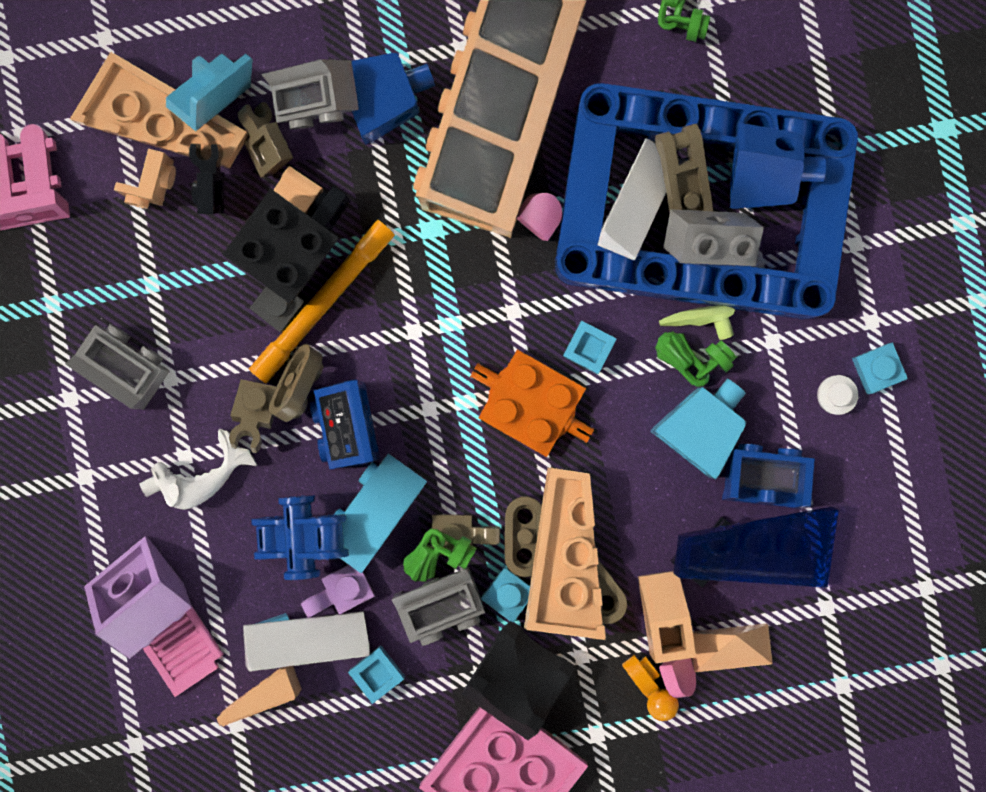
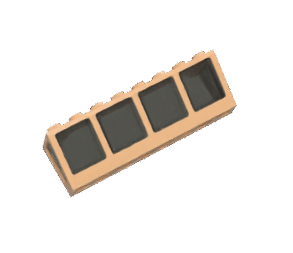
(497, 110)

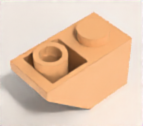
(666, 617)

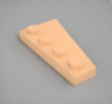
(133, 106)
(564, 573)

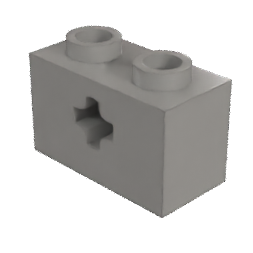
(713, 237)

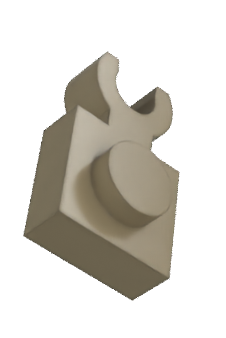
(252, 412)

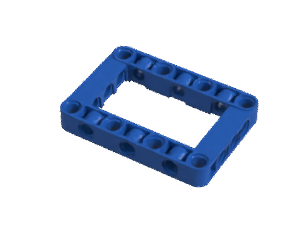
(761, 289)

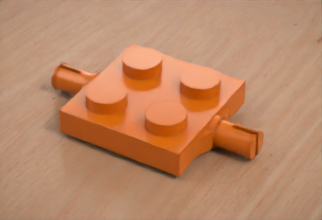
(532, 402)

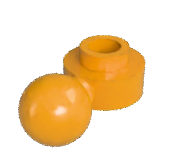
(660, 702)

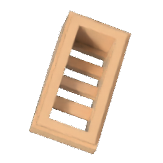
(271, 692)

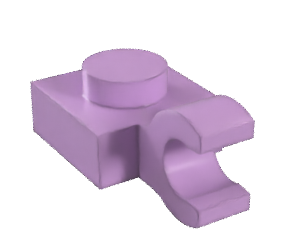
(343, 589)

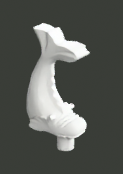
(190, 492)

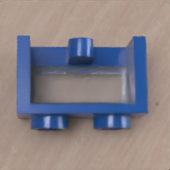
(769, 478)

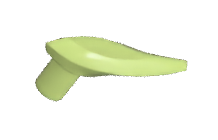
(702, 316)

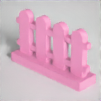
(36, 197)

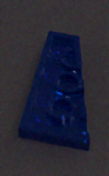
(770, 550)

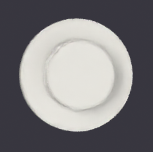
(837, 394)

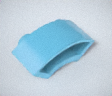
(378, 509)

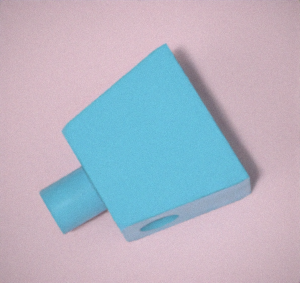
(704, 427)

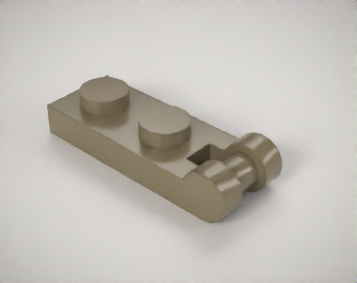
(685, 178)

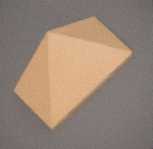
(732, 647)

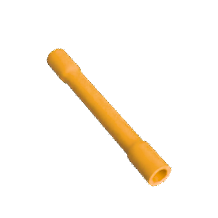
(279, 350)

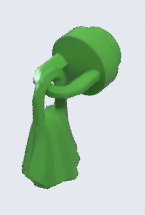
(695, 25)
(676, 352)
(422, 561)

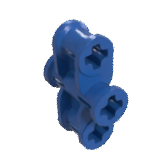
(300, 537)

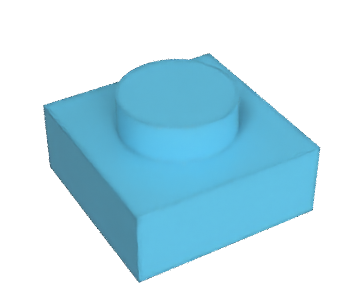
(589, 347)
(879, 368)
(507, 594)
(376, 674)

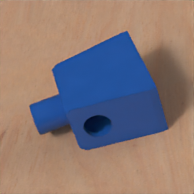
(386, 93)
(770, 167)

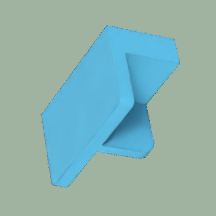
(210, 89)

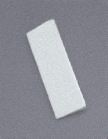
(635, 204)
(305, 641)

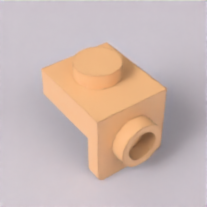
(156, 178)

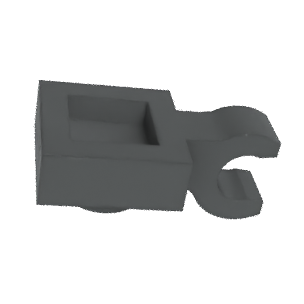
(277, 310)

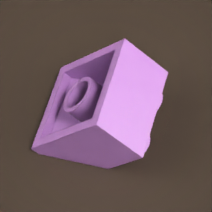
(136, 598)

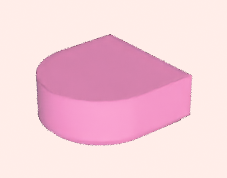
(540, 214)
(679, 677)

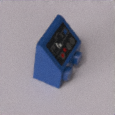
(345, 424)

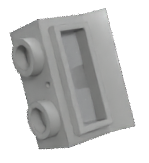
(312, 92)
(119, 367)
(439, 606)

